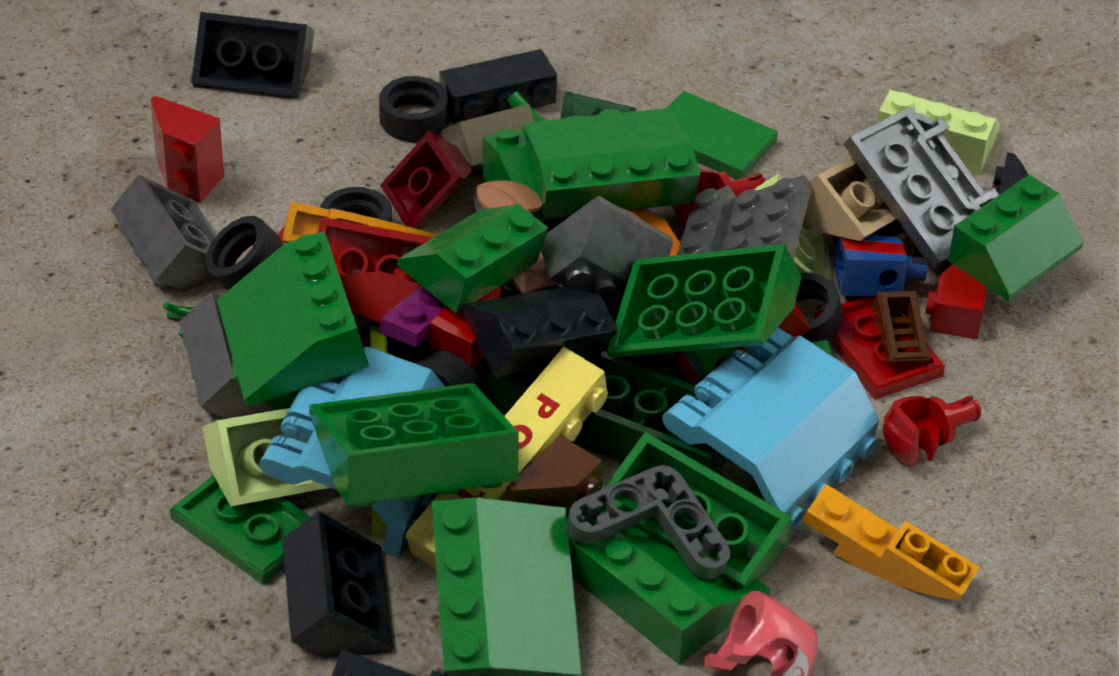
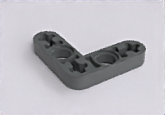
(654, 504)

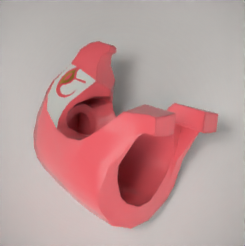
(768, 631)

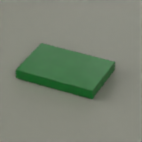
(722, 136)
(242, 533)

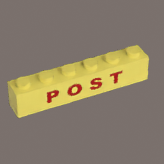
(548, 409)

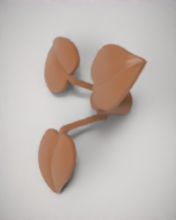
(506, 193)

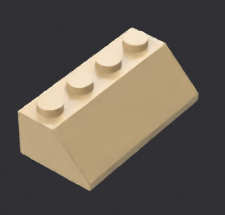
(846, 203)

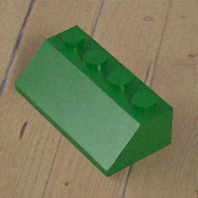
(747, 523)

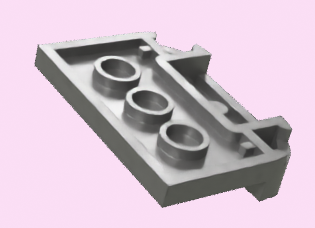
(919, 178)
(747, 221)

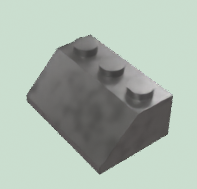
(166, 233)
(598, 249)
(212, 362)

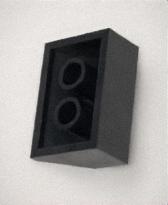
(252, 54)
(532, 327)
(336, 590)

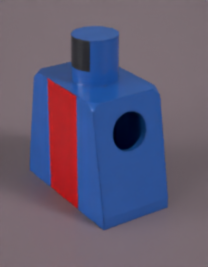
(875, 265)

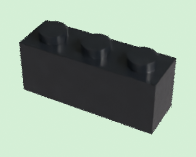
(486, 85)

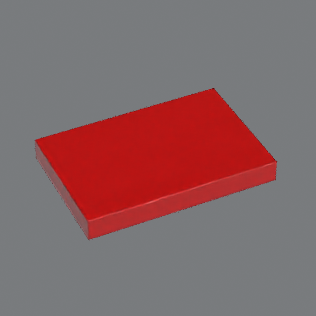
(864, 353)

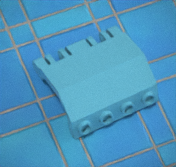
(782, 417)
(301, 455)

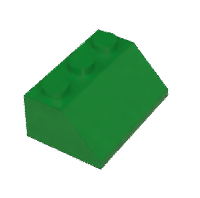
(1015, 238)
(476, 254)

